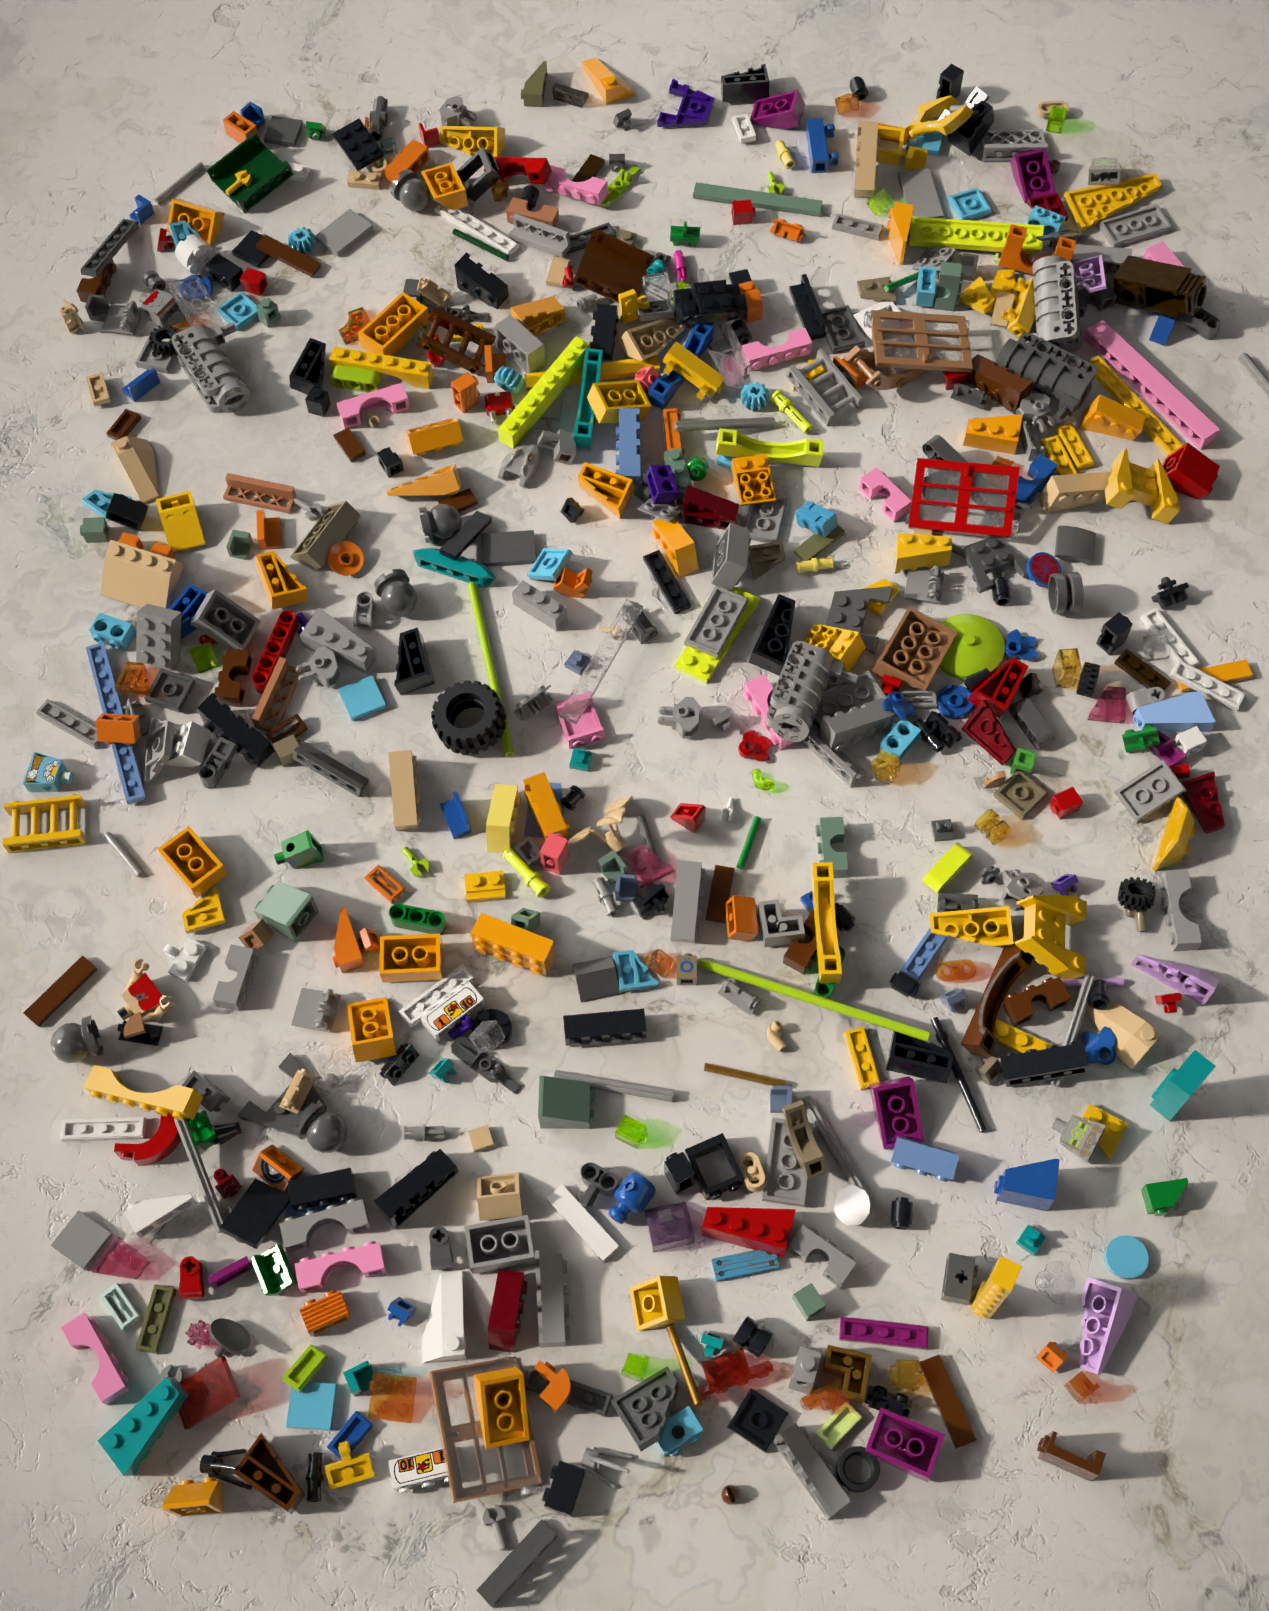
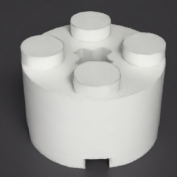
(194, 254)

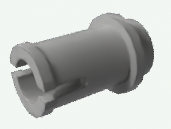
(583, 303)

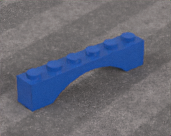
(667, 385)

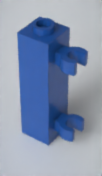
(817, 145)

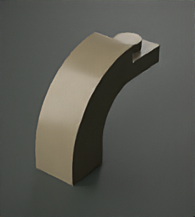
(802, 1140)

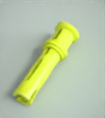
(787, 407)
(532, 879)

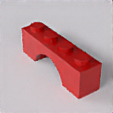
(535, 168)

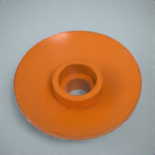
(346, 550)

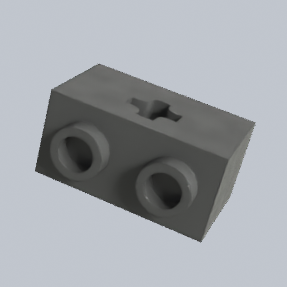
(952, 1289)

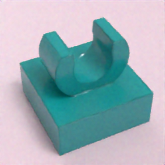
(580, 759)
(441, 1068)
(1030, 1240)
(712, 1341)

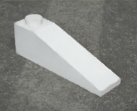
(445, 1328)

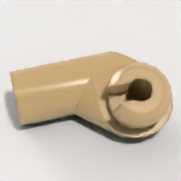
(773, 1035)

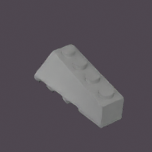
(551, 1299)
(812, 1471)

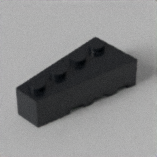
(773, 643)
(224, 724)

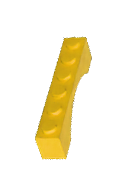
(414, 372)
(825, 923)
(177, 1100)
(996, 1288)

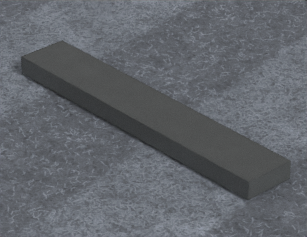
(109, 248)

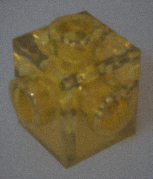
(885, 767)

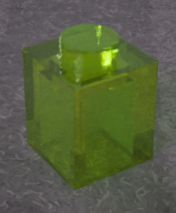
(1056, 119)
(631, 1132)

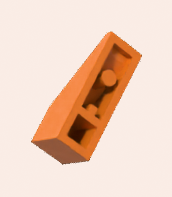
(346, 946)

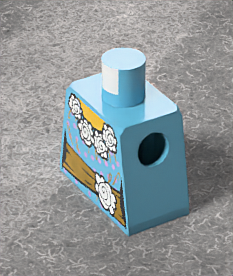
(46, 774)

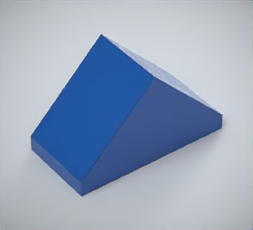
(1162, 329)

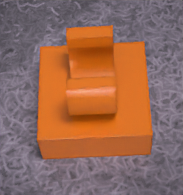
(370, 939)
(1051, 1356)

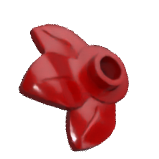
(754, 746)

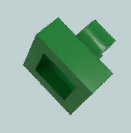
(313, 128)

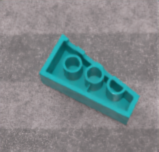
(1180, 1085)
(139, 1429)

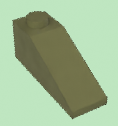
(535, 87)

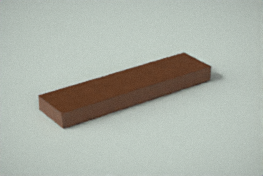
(288, 255)
(60, 991)
(947, 1401)

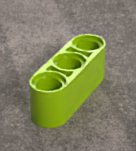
(355, 378)

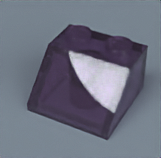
(669, 1226)

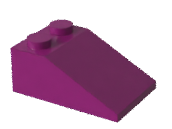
(779, 111)
(1032, 174)
(896, 1110)
(904, 1444)

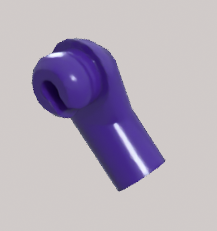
(303, 620)
(465, 1025)

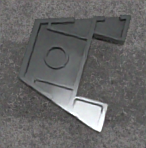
(990, 556)
(850, 609)
(278, 1117)

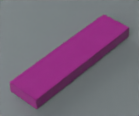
(883, 1333)

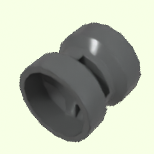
(153, 281)

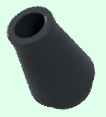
(975, 680)
(1099, 996)
(226, 1132)

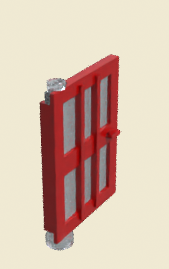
(964, 498)

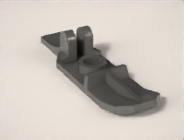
(1054, 237)
(464, 314)
(494, 1073)

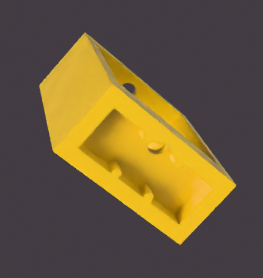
(895, 133)

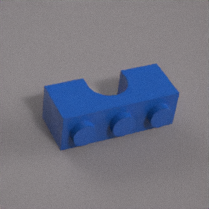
(1040, 471)

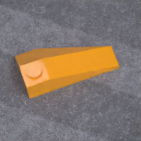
(440, 482)

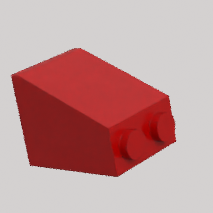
(1191, 471)

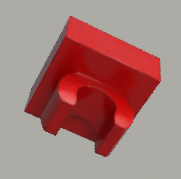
(164, 240)
(890, 684)
(1168, 1001)

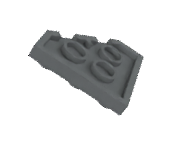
(647, 1407)

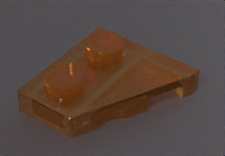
(133, 679)

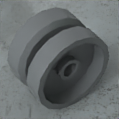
(1065, 592)

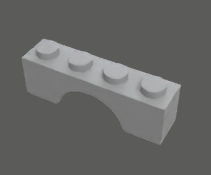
(1183, 933)
(298, 1231)

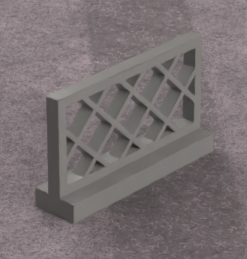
(1005, 148)

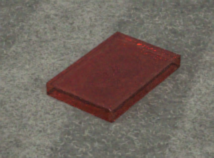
(208, 1392)

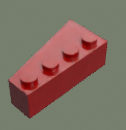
(750, 1227)

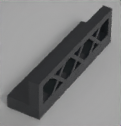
(808, 308)

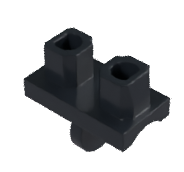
(1164, 596)
(652, 902)

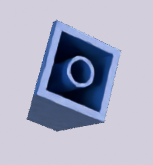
(1029, 1185)

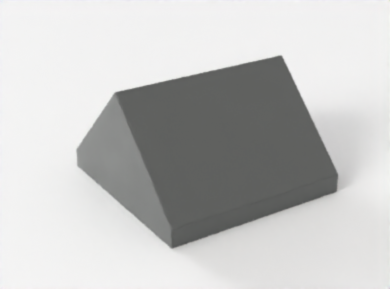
(596, 979)

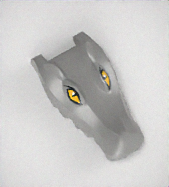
(523, 459)

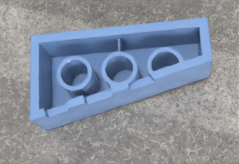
(629, 444)

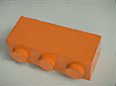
(411, 157)

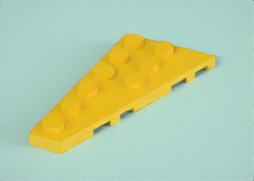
(1101, 201)

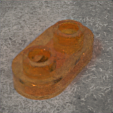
(956, 970)

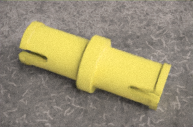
(784, 154)
(814, 564)

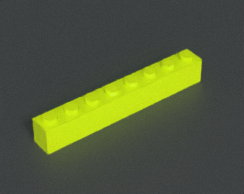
(543, 393)

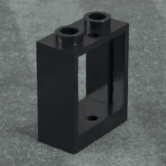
(486, 180)
(704, 1148)

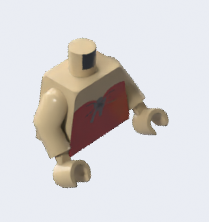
(143, 996)

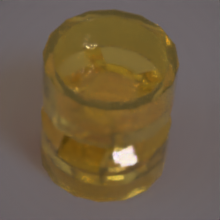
(987, 822)

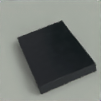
(255, 1213)

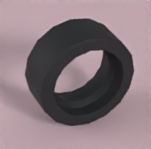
(840, 1469)

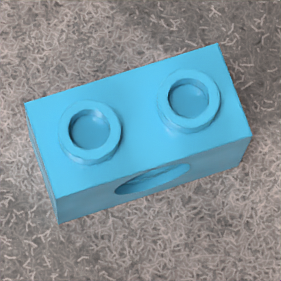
(688, 1423)

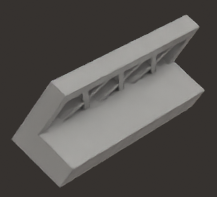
(540, 239)
(836, 761)

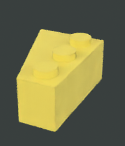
(502, 817)

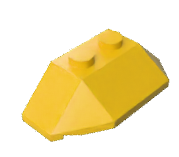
(1175, 836)

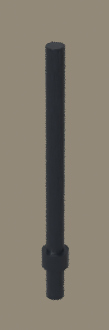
(942, 1037)

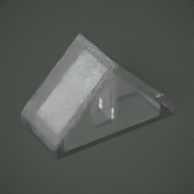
(658, 285)

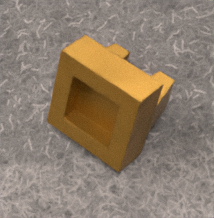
(499, 190)

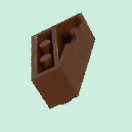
(270, 1475)

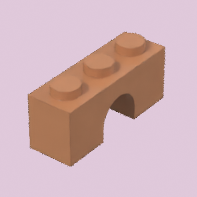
(547, 215)

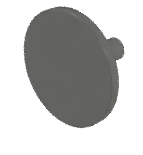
(229, 1336)

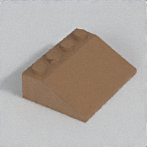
(915, 649)

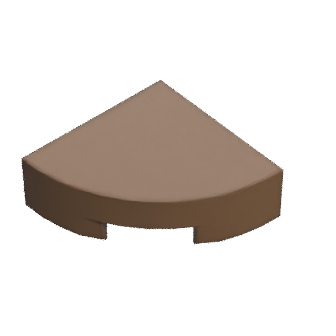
(997, 780)
(134, 1026)

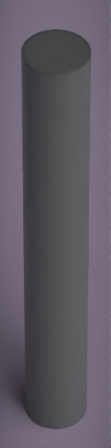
(646, 834)

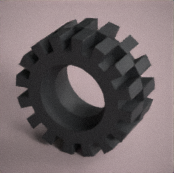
(161, 334)
(1088, 679)
(1144, 899)

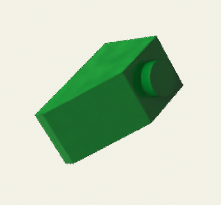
(1162, 1196)

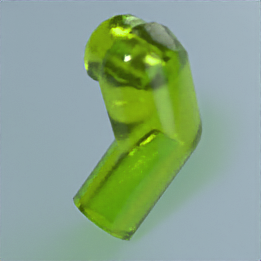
(760, 782)

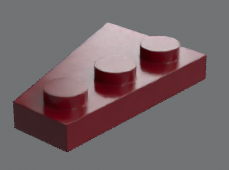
(989, 733)
(1204, 802)

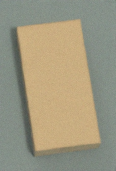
(557, 271)
(1003, 302)

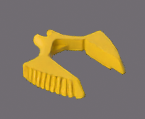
(933, 109)

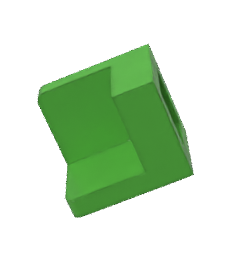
(1023, 760)

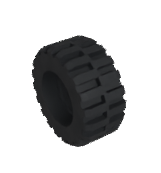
(463, 697)

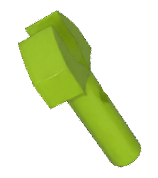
(774, 185)
(415, 862)

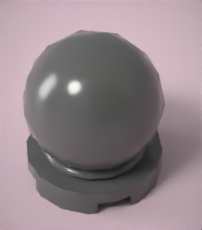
(411, 191)
(441, 521)
(396, 592)
(75, 1041)
(322, 1129)

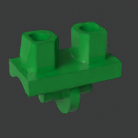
(685, 234)
(1141, 739)
(202, 1130)

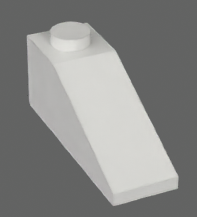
(153, 1213)

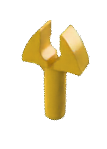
(242, 179)

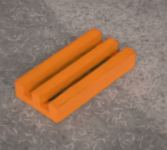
(396, 894)

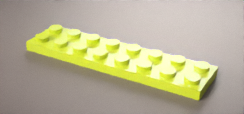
(970, 234)

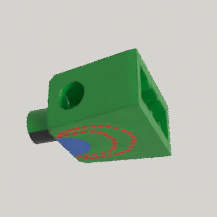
(300, 851)

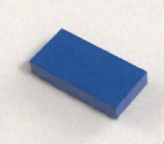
(353, 1432)

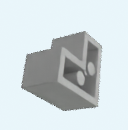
(778, 929)

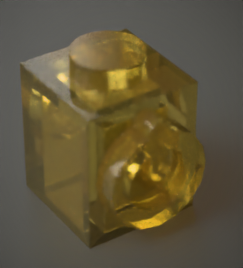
(906, 1376)

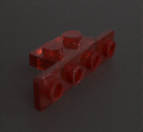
(728, 1371)

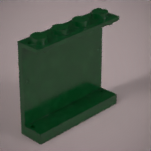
(265, 168)

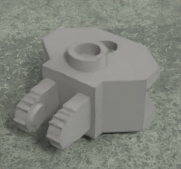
(457, 114)
(1036, 411)
(322, 668)
(684, 719)
(1018, 888)

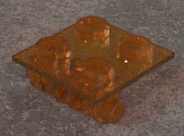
(392, 1397)

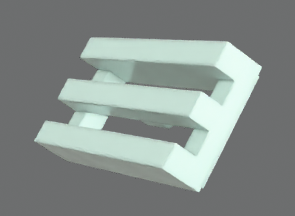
(130, 1320)

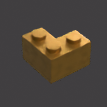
(853, 1367)

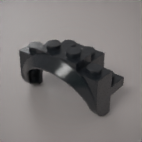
(709, 303)

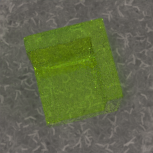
(879, 202)
(204, 657)
(635, 1367)

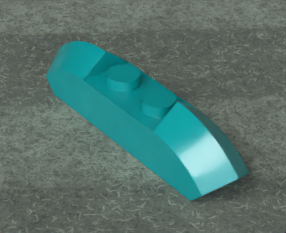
(459, 569)

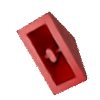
(689, 816)

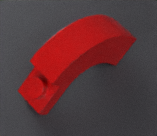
(156, 1148)

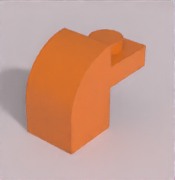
(753, 301)
(573, 584)
(559, 1386)

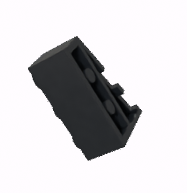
(746, 85)
(974, 129)
(479, 283)
(309, 368)

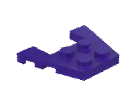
(693, 110)

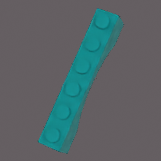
(585, 415)

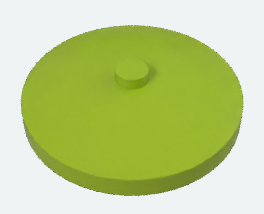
(974, 647)

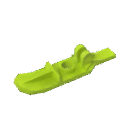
(624, 179)

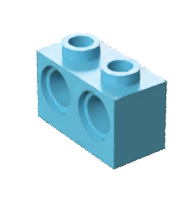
(1052, 221)
(926, 286)
(112, 629)
(902, 742)

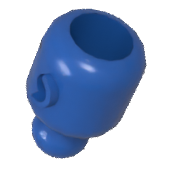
(632, 1197)

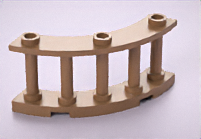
(877, 380)

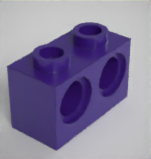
(662, 484)

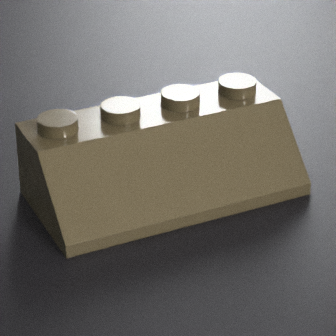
(326, 532)

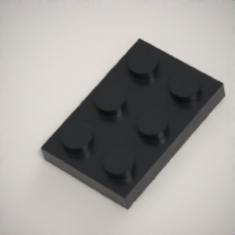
(358, 144)

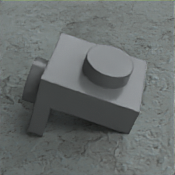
(528, 851)

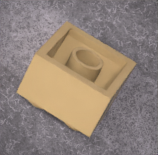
(499, 1196)

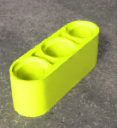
(947, 868)

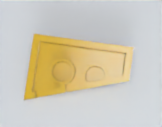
(1003, 282)

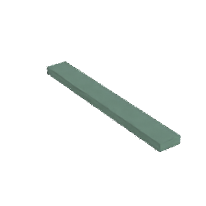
(759, 199)

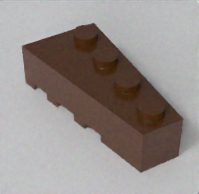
(998, 383)

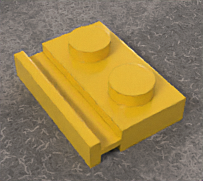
(485, 886)

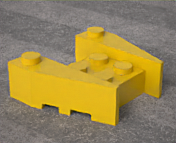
(1142, 485)
(1045, 932)

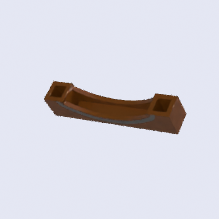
(980, 1034)

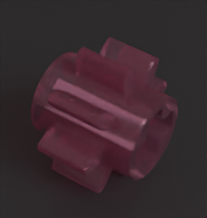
(199, 1334)

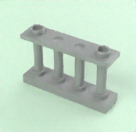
(815, 399)

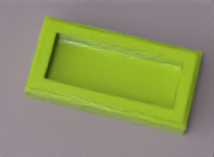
(305, 1368)

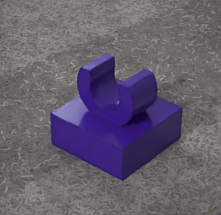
(1065, 882)

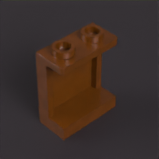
(1069, 1462)

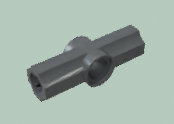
(378, 118)

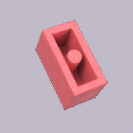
(554, 853)

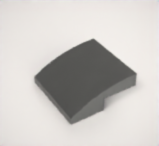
(1075, 544)

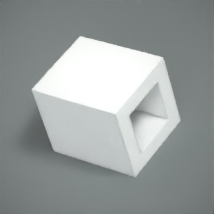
(1190, 741)

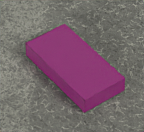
(230, 1272)

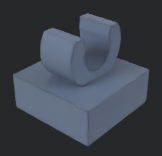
(577, 662)
(952, 997)

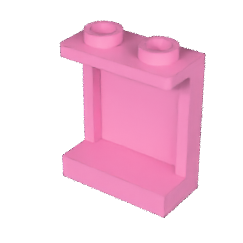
(585, 731)

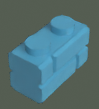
(816, 519)

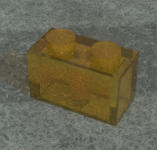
(1066, 667)

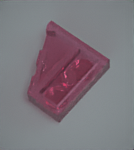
(1110, 706)
(647, 866)
(121, 1261)

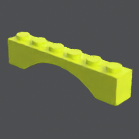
(801, 452)

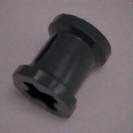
(572, 797)

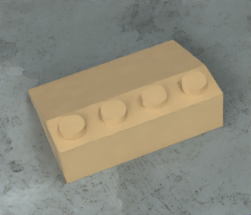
(139, 576)

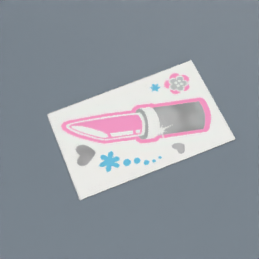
(728, 369)

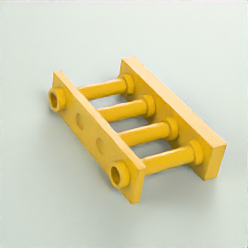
(53, 838)

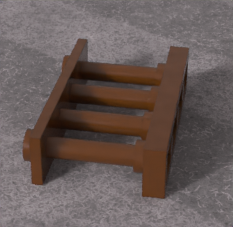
(462, 328)

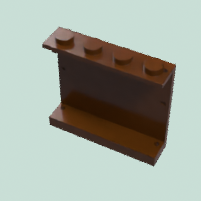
(612, 266)

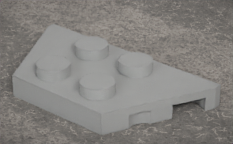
(158, 748)

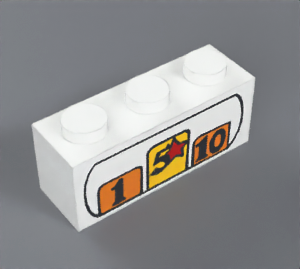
(451, 1009)
(418, 1470)

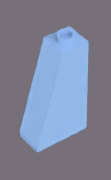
(1176, 714)

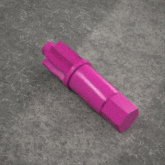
(681, 269)

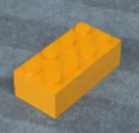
(393, 326)
(513, 944)

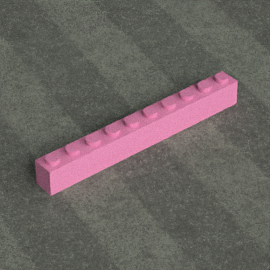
(1151, 384)

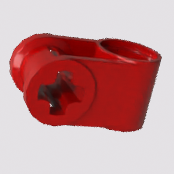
(191, 1283)

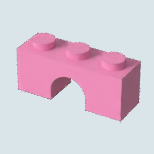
(876, 484)

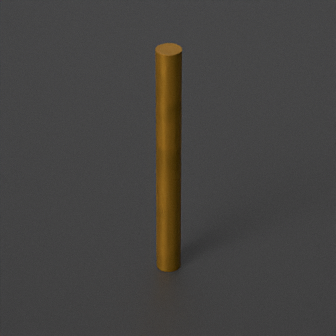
(743, 1075)
(684, 1366)

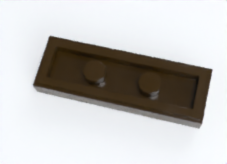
(589, 168)
(1141, 671)

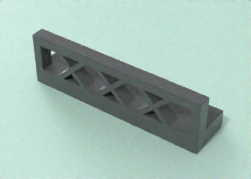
(330, 768)
(517, 1563)

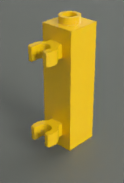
(1023, 314)
(694, 370)

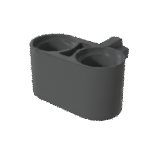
(595, 1184)

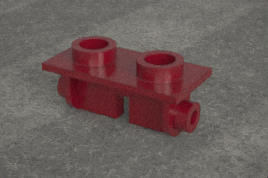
(227, 1185)

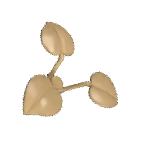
(613, 838)

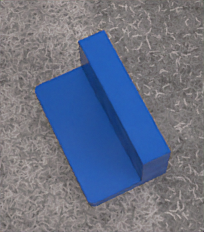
(141, 384)
(456, 817)

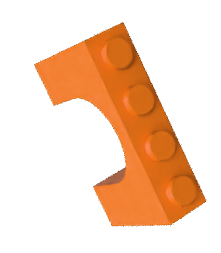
(1015, 257)

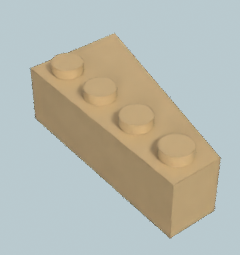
(404, 790)

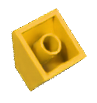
(657, 1303)

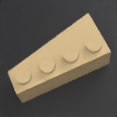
(866, 159)
(1073, 491)

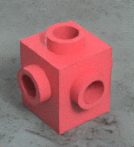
(647, 377)

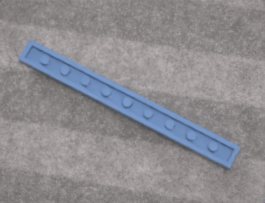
(111, 704)

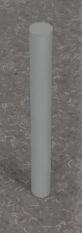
(178, 183)

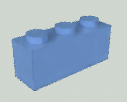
(924, 1158)

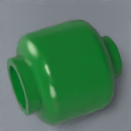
(698, 468)

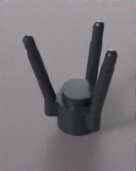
(213, 1465)

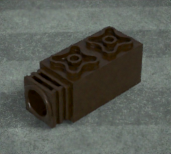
(1159, 287)

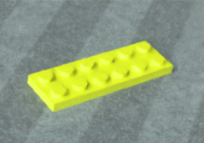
(703, 665)

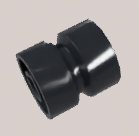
(752, 1336)

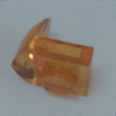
(659, 962)

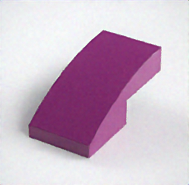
(1167, 751)

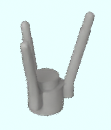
(593, 1459)

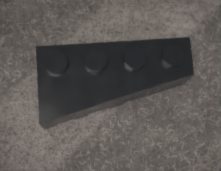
(415, 1188)

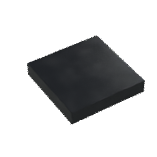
(247, 249)
(757, 1420)

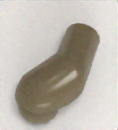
(1140, 918)

